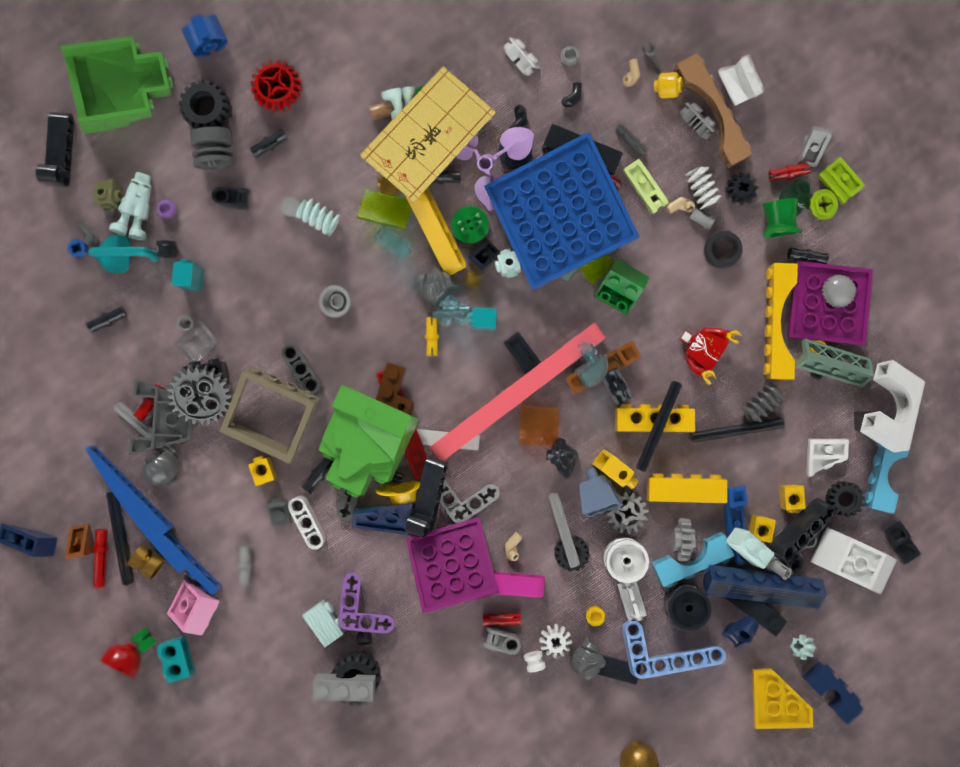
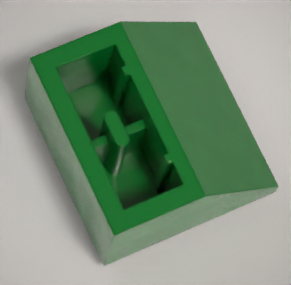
(621, 286)

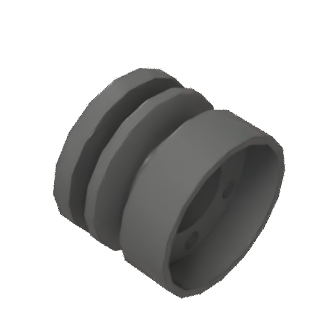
(212, 148)

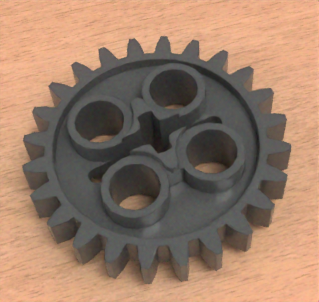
(183, 398)

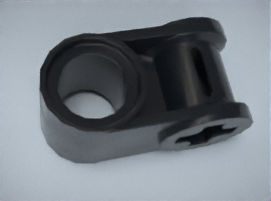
(235, 197)

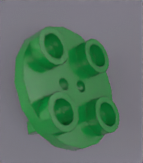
(461, 228)

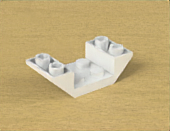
(853, 560)

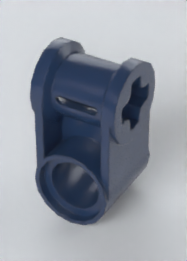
(741, 631)

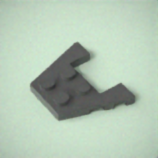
(166, 425)

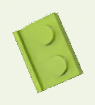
(841, 180)

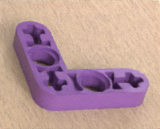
(352, 612)

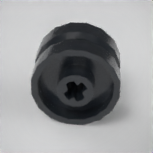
(697, 612)

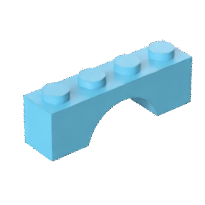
(879, 493)
(714, 551)

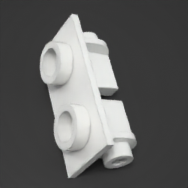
(526, 61)
(632, 601)

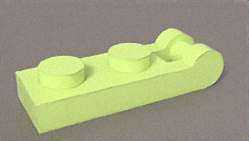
(645, 186)

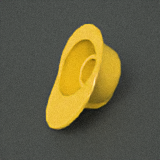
(400, 493)

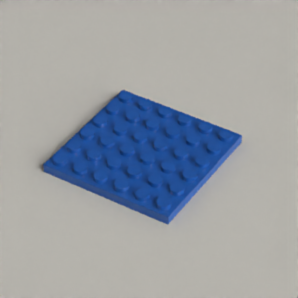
(561, 211)

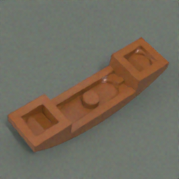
(618, 358)

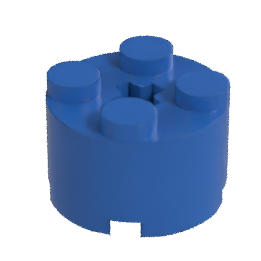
(204, 35)

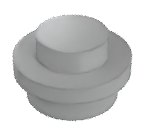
(569, 56)

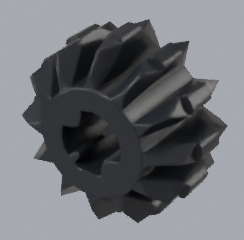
(744, 195)

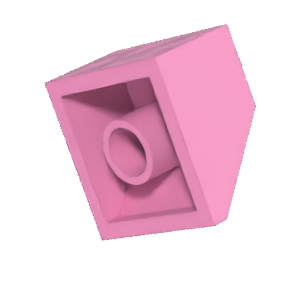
(192, 608)

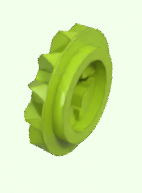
(829, 210)

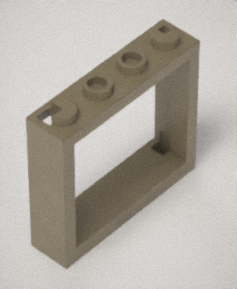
(260, 441)

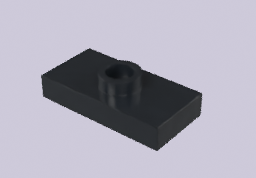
(521, 352)

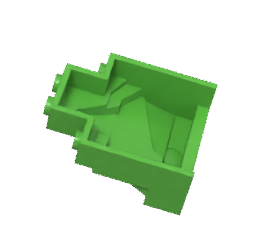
(114, 82)
(365, 441)

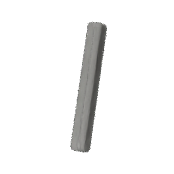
(139, 425)
(564, 530)

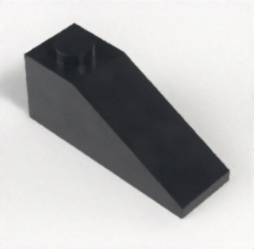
(762, 613)

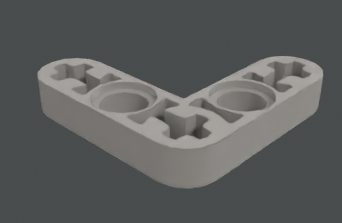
(458, 505)

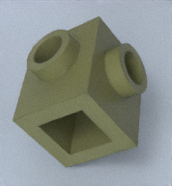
(107, 195)

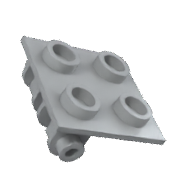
(695, 110)

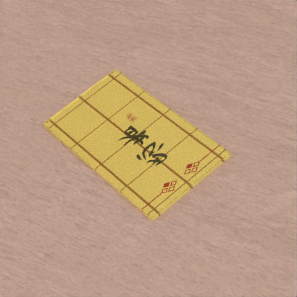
(428, 134)

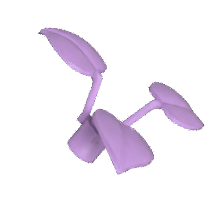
(516, 142)

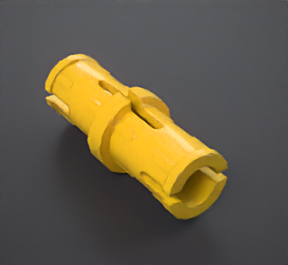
(431, 336)

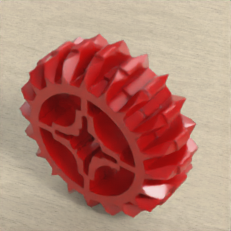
(280, 71)

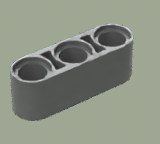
(295, 362)

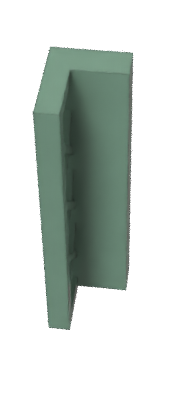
(835, 367)

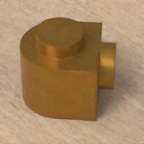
(387, 187)

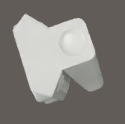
(741, 80)

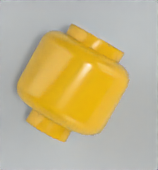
(668, 85)

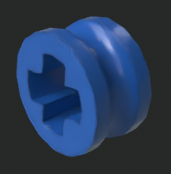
(71, 248)

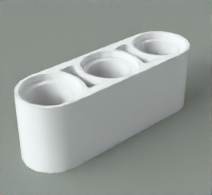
(307, 532)

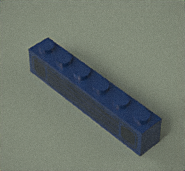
(764, 587)

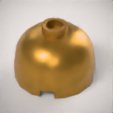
(638, 756)

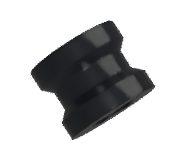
(166, 249)

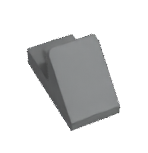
(814, 146)

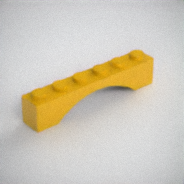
(778, 359)

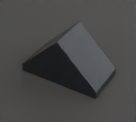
(483, 257)

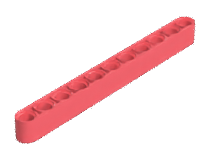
(515, 393)

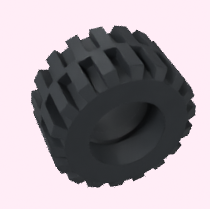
(199, 93)
(358, 662)

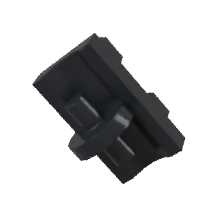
(617, 386)

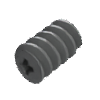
(763, 402)

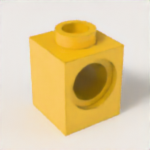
(259, 478)
(786, 491)
(769, 525)

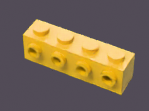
(686, 488)

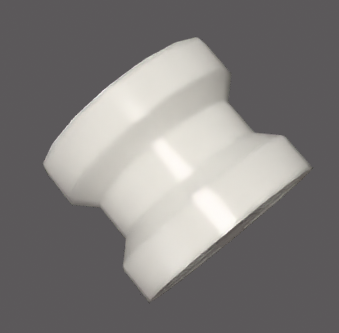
(534, 661)

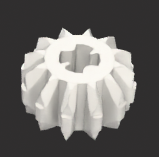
(563, 638)

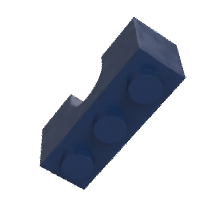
(844, 704)

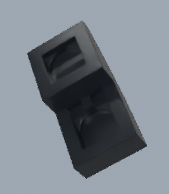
(901, 543)

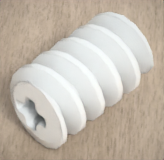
(703, 187)

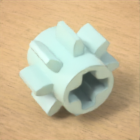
(803, 647)

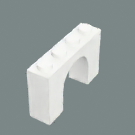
(907, 392)

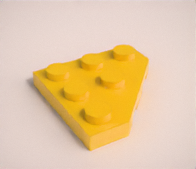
(777, 703)

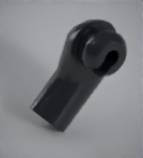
(573, 98)
(520, 117)

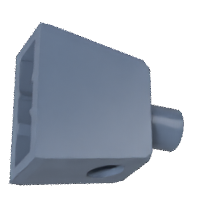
(598, 494)

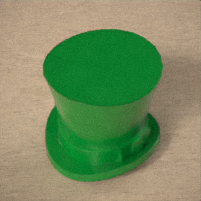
(781, 217)

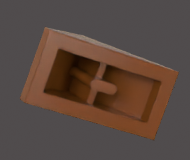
(79, 542)

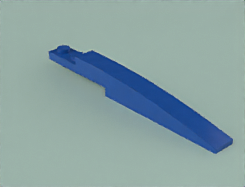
(151, 522)

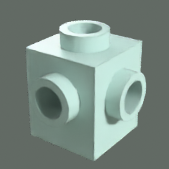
(501, 266)

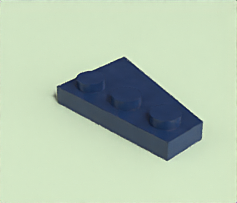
(383, 518)

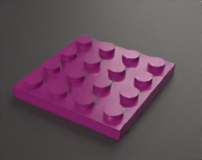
(817, 320)
(452, 566)

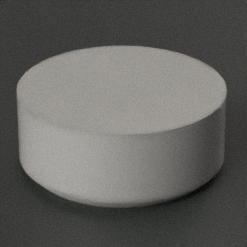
(290, 206)

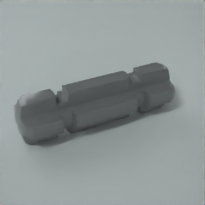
(631, 139)

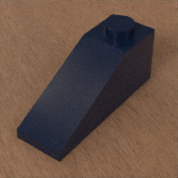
(28, 540)

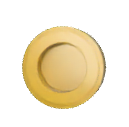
(595, 616)

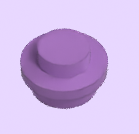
(167, 209)

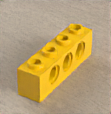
(623, 421)

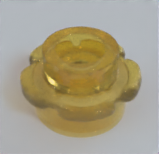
(472, 280)

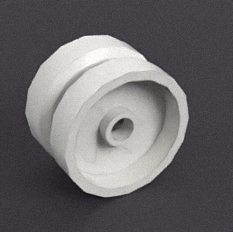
(630, 570)

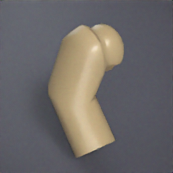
(511, 547)

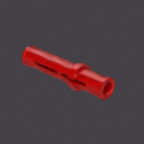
(100, 553)

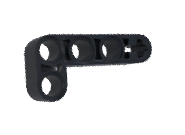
(58, 151)
(428, 498)
(800, 532)

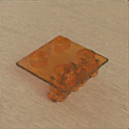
(538, 426)

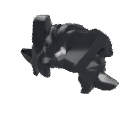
(562, 457)

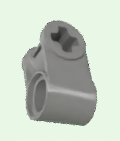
(500, 640)

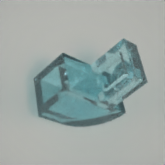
(392, 243)
(595, 368)

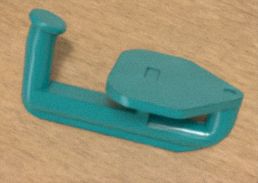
(116, 252)

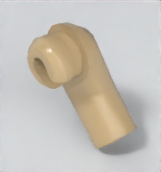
(634, 74)
(681, 204)

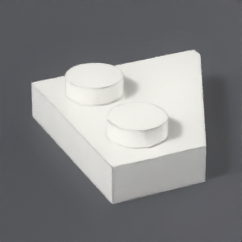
(825, 453)

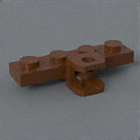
(391, 386)

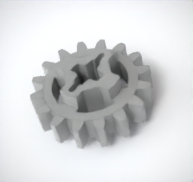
(624, 521)
(683, 539)

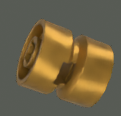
(146, 562)

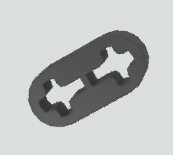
(342, 504)

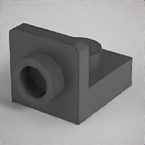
(279, 511)

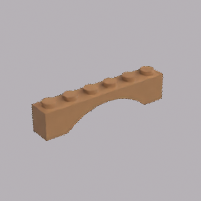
(696, 78)

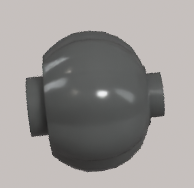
(161, 468)

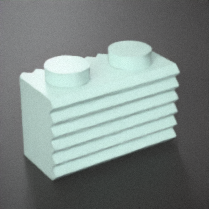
(750, 547)
(323, 622)

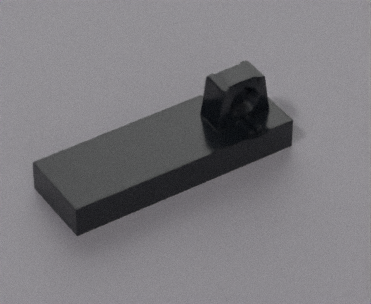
(618, 670)

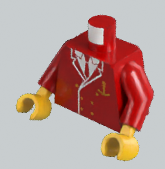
(706, 349)

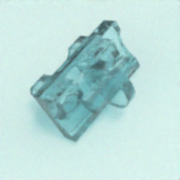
(452, 309)

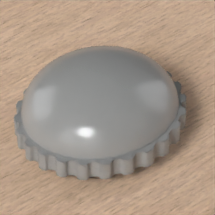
(838, 291)
(335, 301)

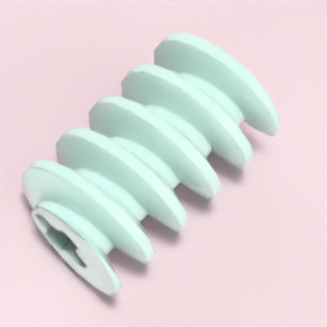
(317, 217)

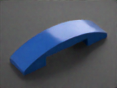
(735, 515)

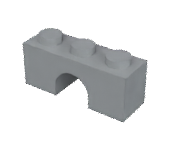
(330, 688)

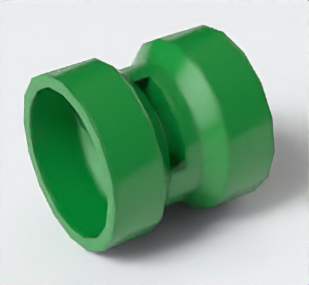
(144, 644)

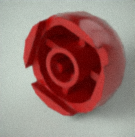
(123, 659)

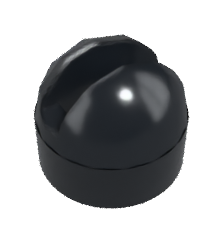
(364, 639)

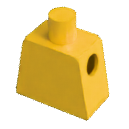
(615, 469)

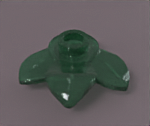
(803, 196)

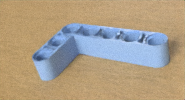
(667, 659)

